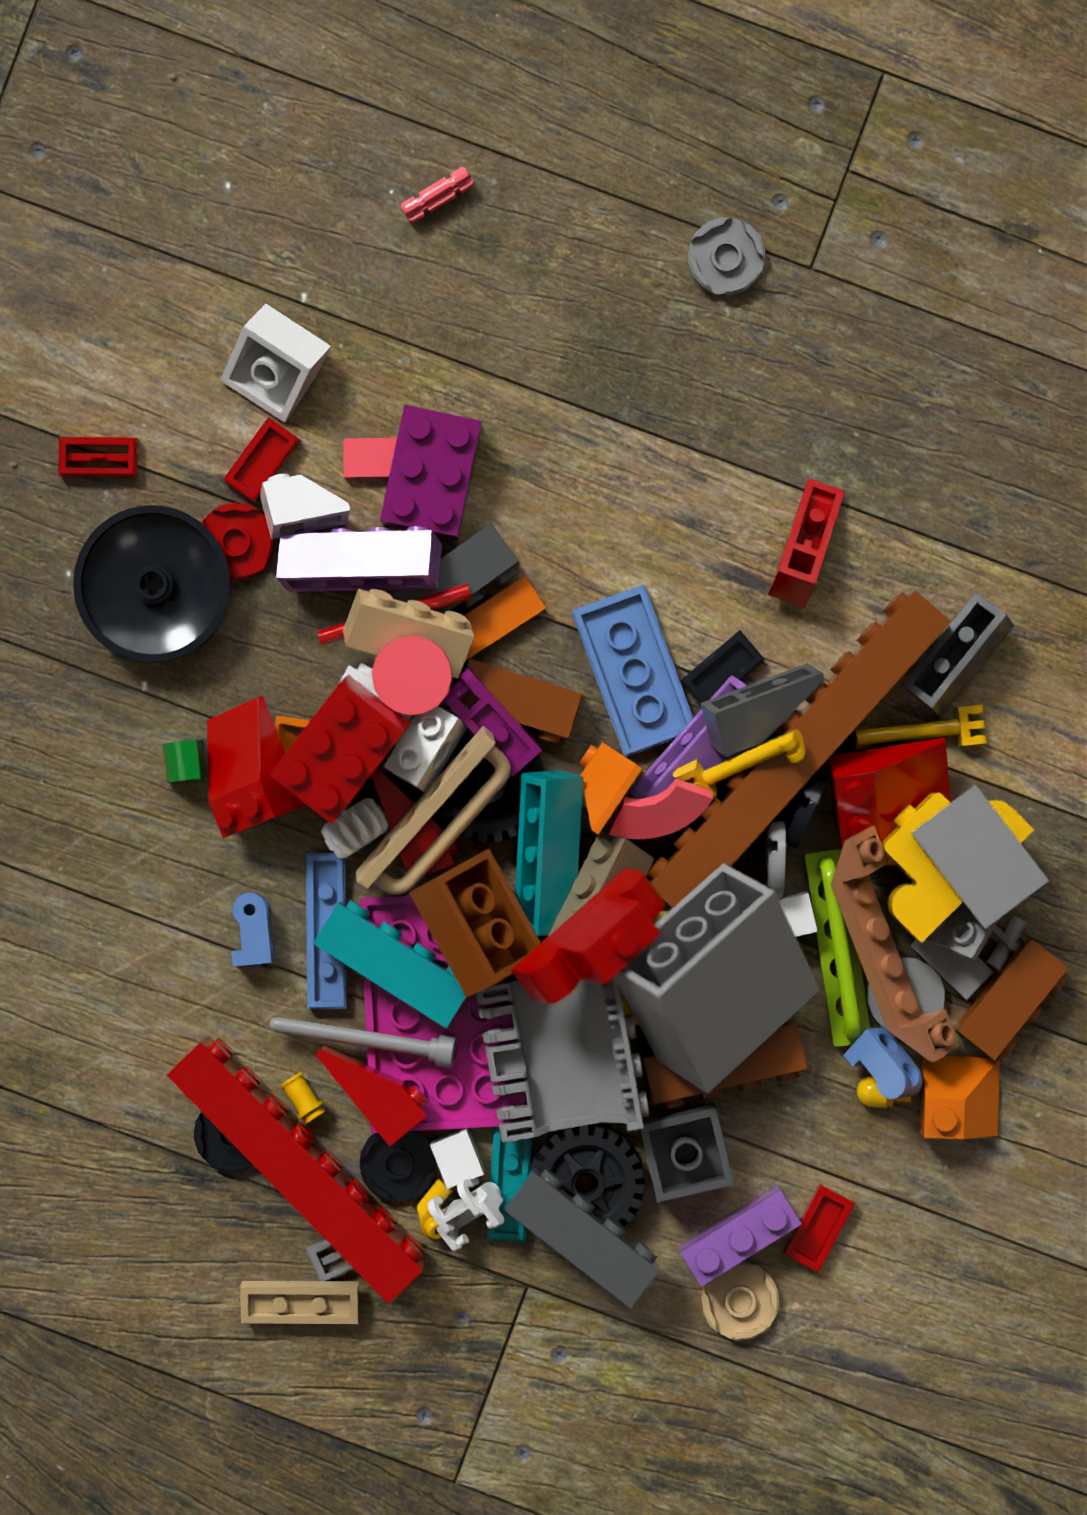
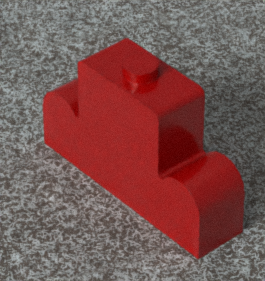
(594, 939)

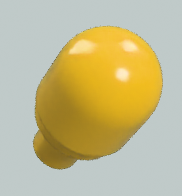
(871, 1097)

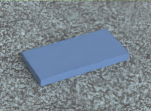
(633, 670)

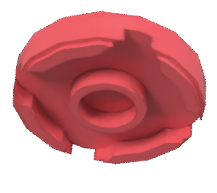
(412, 674)

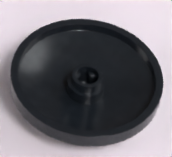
(152, 584)

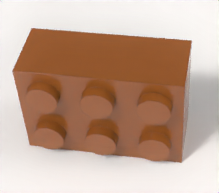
(476, 922)

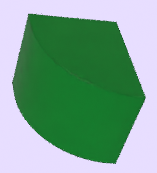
(184, 761)

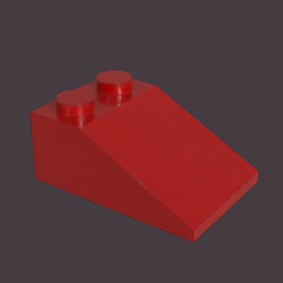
(240, 758)
(881, 782)

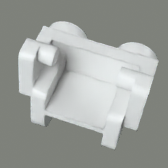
(462, 1211)

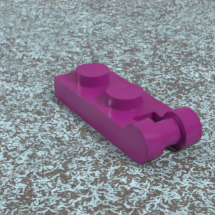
(490, 713)

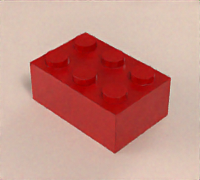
(339, 749)

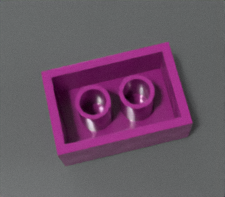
(431, 471)

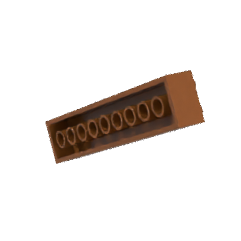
(824, 723)

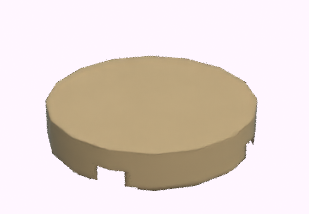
(741, 1302)

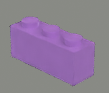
(739, 1235)

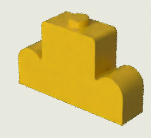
(929, 897)

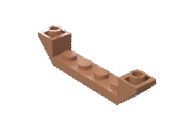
(924, 1032)

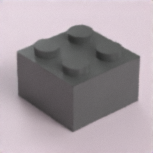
(686, 1152)

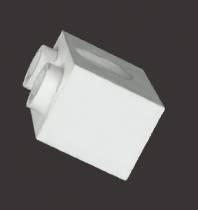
(426, 747)

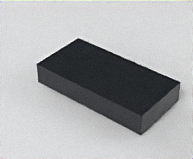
(733, 658)

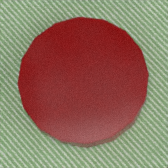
(243, 537)

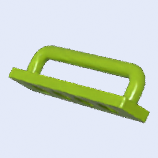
(849, 984)

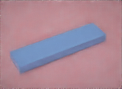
(323, 892)

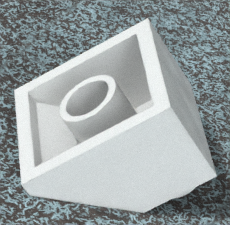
(274, 362)

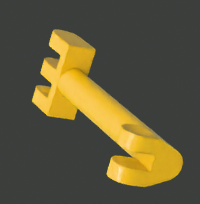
(960, 726)
(695, 773)

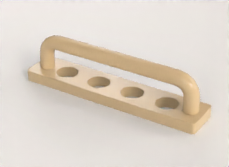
(373, 867)

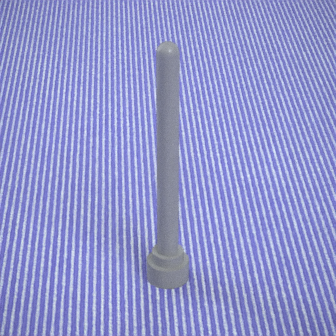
(438, 1050)

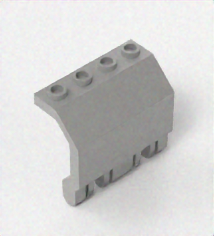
(568, 1059)

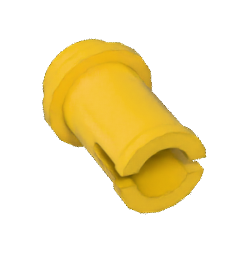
(303, 1098)

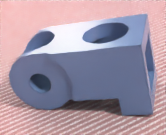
(254, 918)
(887, 1062)

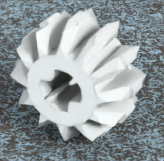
(355, 828)

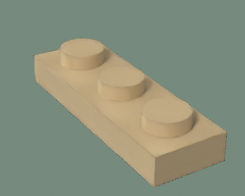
(299, 1302)

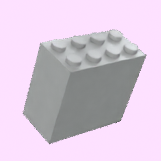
(717, 978)

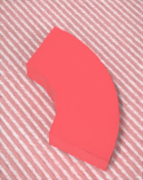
(660, 813)

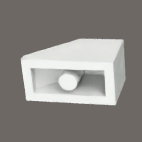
(300, 504)

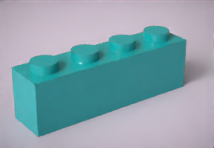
(547, 844)
(390, 962)

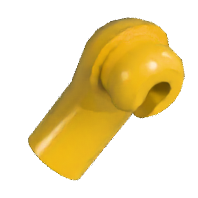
(427, 1223)

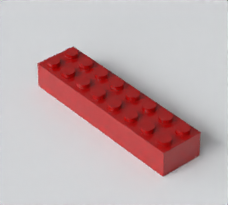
(298, 1168)

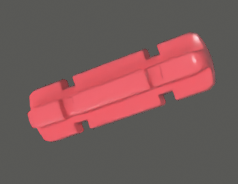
(437, 194)

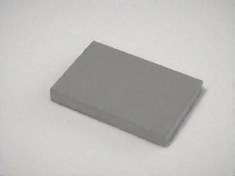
(979, 856)

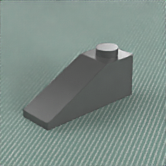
(755, 711)

